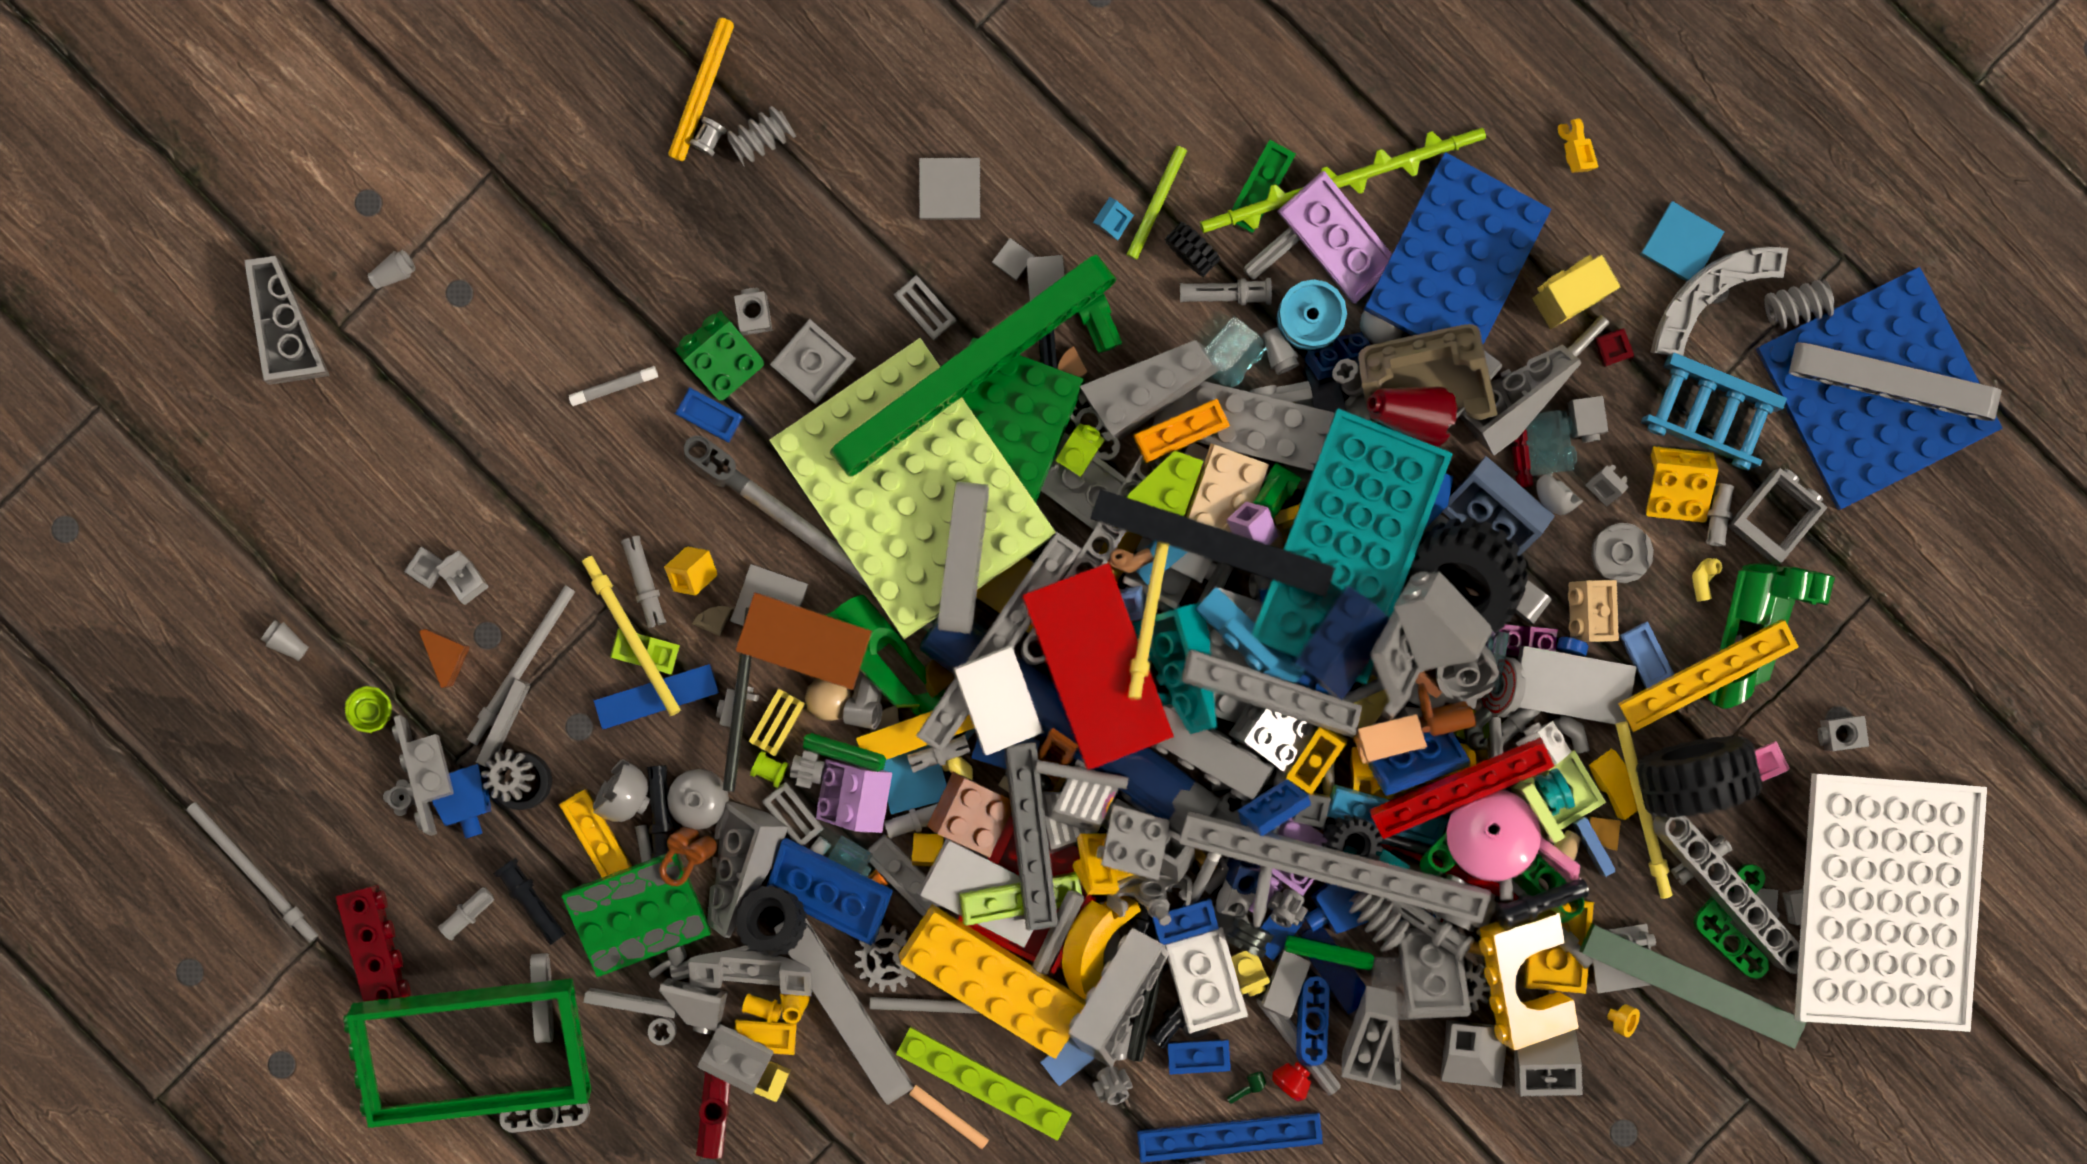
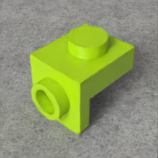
(1080, 449)

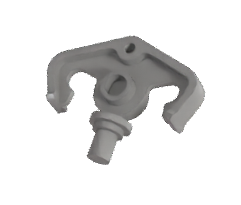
(1150, 894)

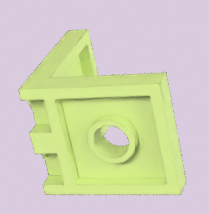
(1583, 790)

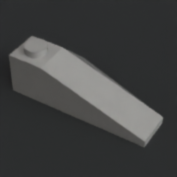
(745, 856)

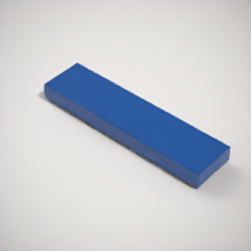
(645, 701)

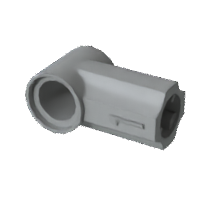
(1296, 393)
(864, 706)

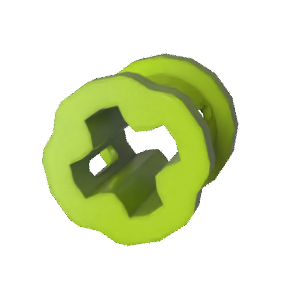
(769, 769)

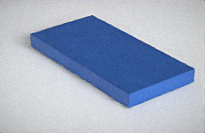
(831, 891)

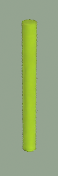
(1156, 202)

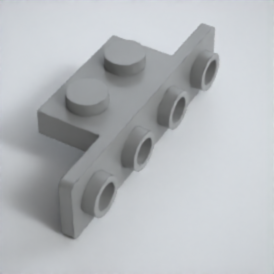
(426, 771)

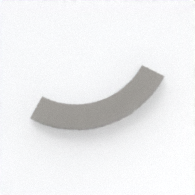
(1707, 286)

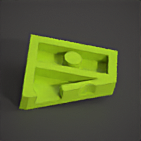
(1169, 484)

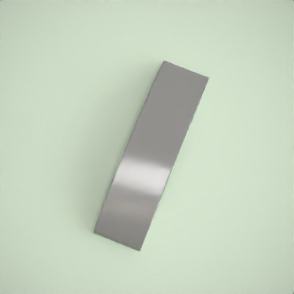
(750, 967)

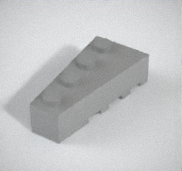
(281, 329)
(1146, 388)
(1216, 756)
(1118, 996)

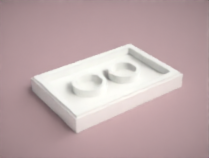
(997, 700)
(1205, 980)

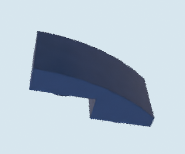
(1324, 360)

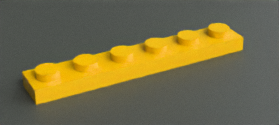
(1708, 675)

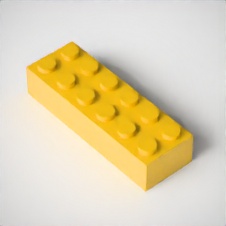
(991, 980)

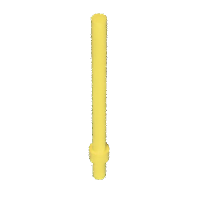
(603, 585)
(1139, 666)
(1658, 865)

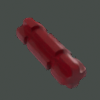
(1522, 461)

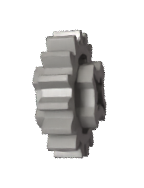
(875, 951)

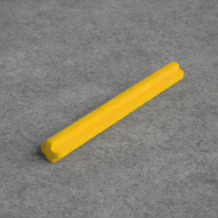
(701, 89)

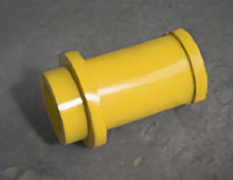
(762, 1008)

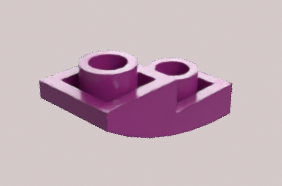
(1529, 636)

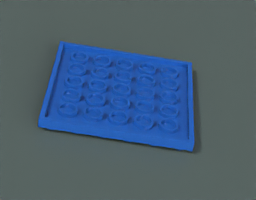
(1864, 438)

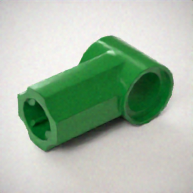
(1100, 324)
(1277, 489)

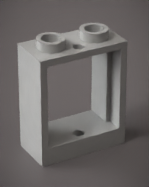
(1756, 538)

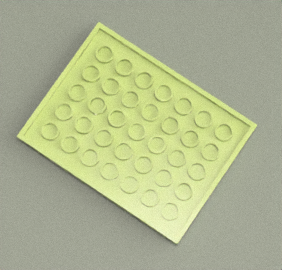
(900, 507)

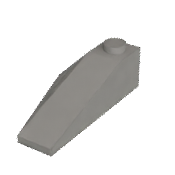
(1521, 397)

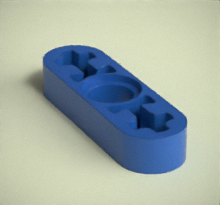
(1302, 1030)

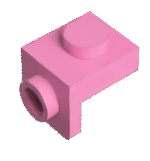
(1771, 761)

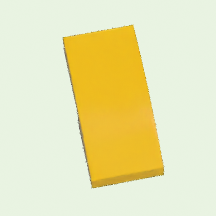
(1613, 778)

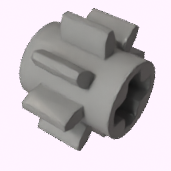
(807, 769)
(1287, 908)
(1112, 1085)

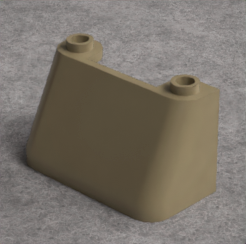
(1435, 358)

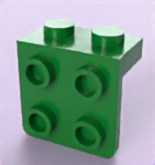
(719, 355)

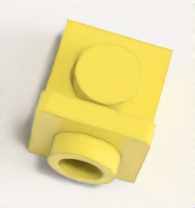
(1249, 973)

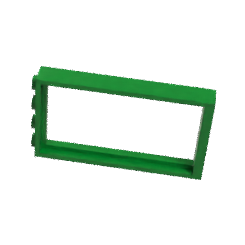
(365, 1076)

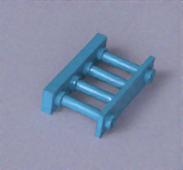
(1737, 392)

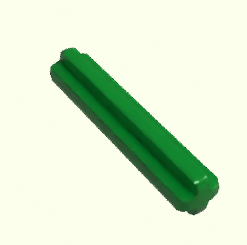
(844, 752)
(1329, 952)

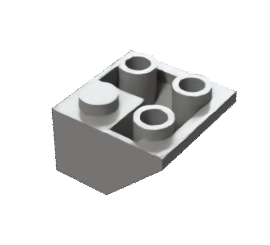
(1472, 1054)

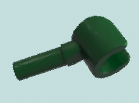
(1256, 1084)

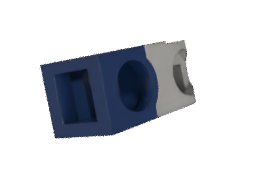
(1238, 888)

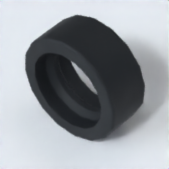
(544, 785)

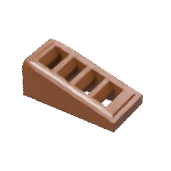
(1057, 750)

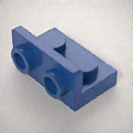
(1274, 807)

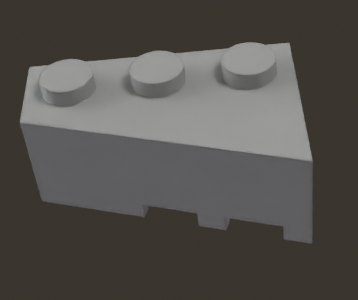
(1373, 1042)

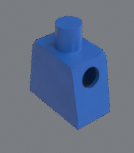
(467, 802)
(1333, 909)

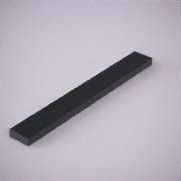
(1213, 543)

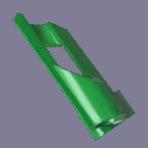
(1763, 597)
(864, 614)

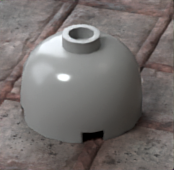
(1469, 679)
(623, 794)
(697, 799)

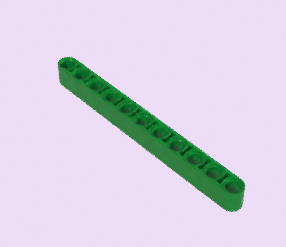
(972, 366)

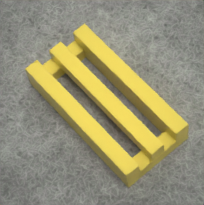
(764, 744)

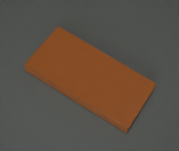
(804, 640)

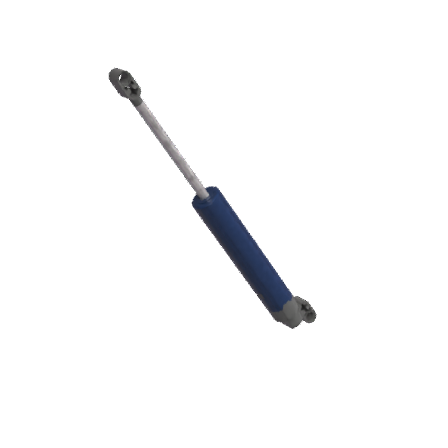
(1153, 782)

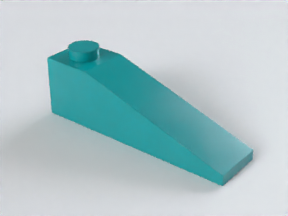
(1172, 639)

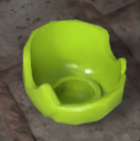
(368, 709)

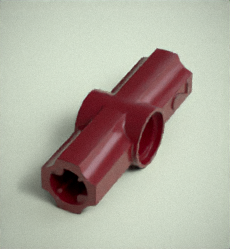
(713, 1129)

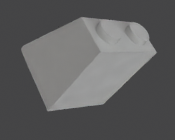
(1440, 622)

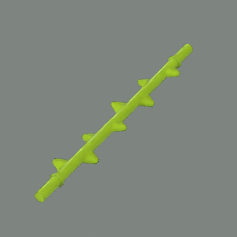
(1356, 179)

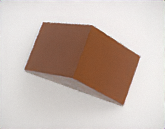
(445, 656)

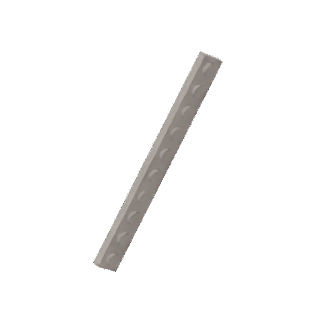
(1335, 867)

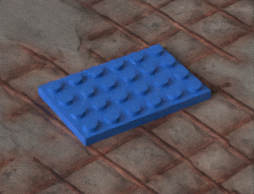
(1457, 252)

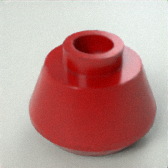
(1293, 1080)

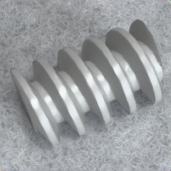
(760, 134)
(1799, 302)
(1380, 919)

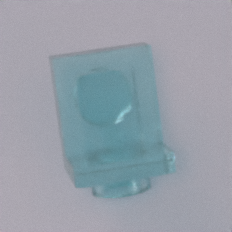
(851, 856)

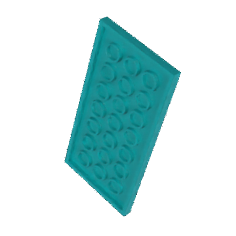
(1357, 515)

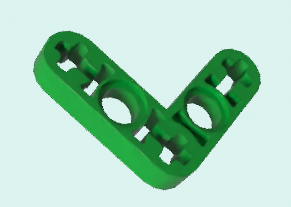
(1712, 908)

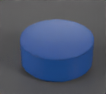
(1572, 646)

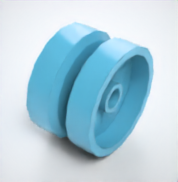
(1318, 298)

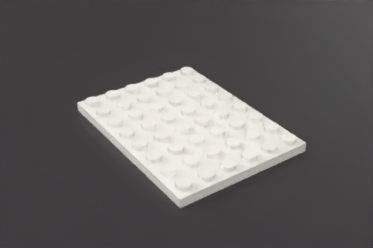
(1890, 903)

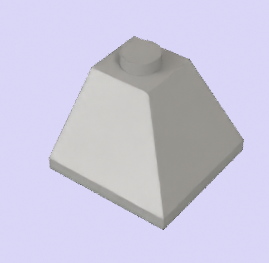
(695, 1005)

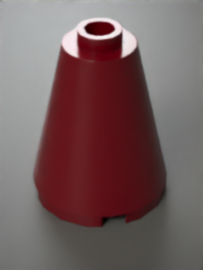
(1415, 411)

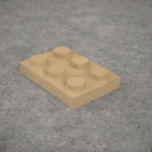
(1224, 486)

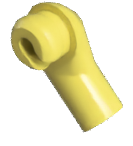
(1703, 575)
(959, 766)

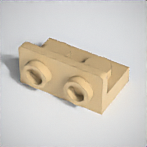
(1593, 610)

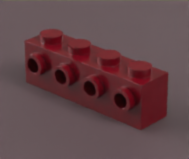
(372, 944)

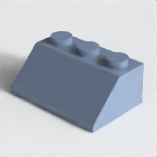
(1499, 500)

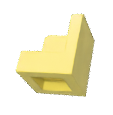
(772, 1081)

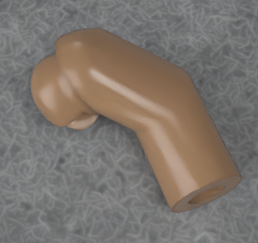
(1128, 561)

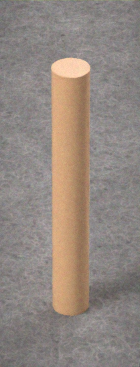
(949, 1117)

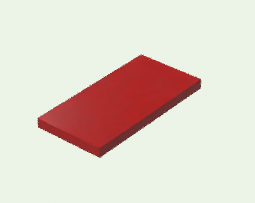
(1089, 657)

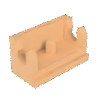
(1389, 739)

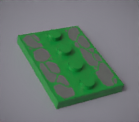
(635, 915)

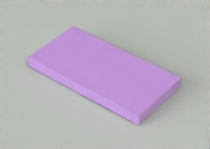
(1336, 236)

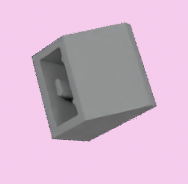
(1549, 1067)

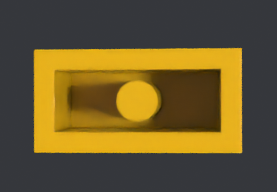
(1316, 759)

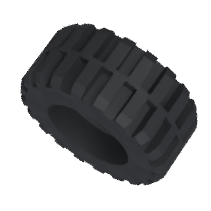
(1485, 551)
(1699, 777)

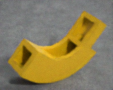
(1087, 942)

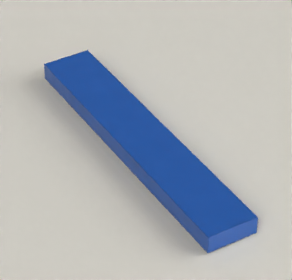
(1229, 1137)

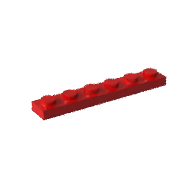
(1462, 788)

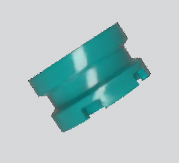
(1554, 791)

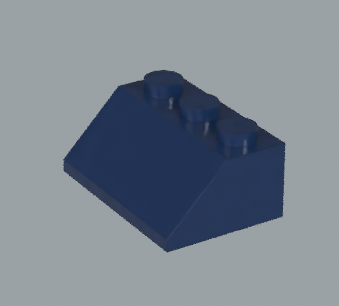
(1342, 643)

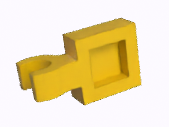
(1578, 150)

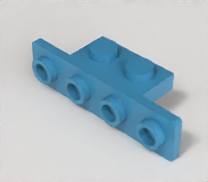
(1236, 633)

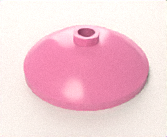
(1490, 855)

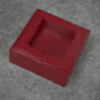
(1614, 347)

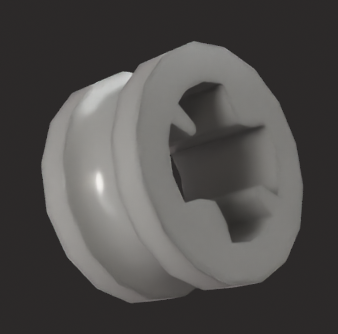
(652, 1032)

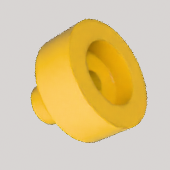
(1624, 1020)

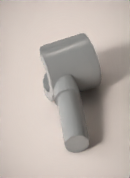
(676, 957)

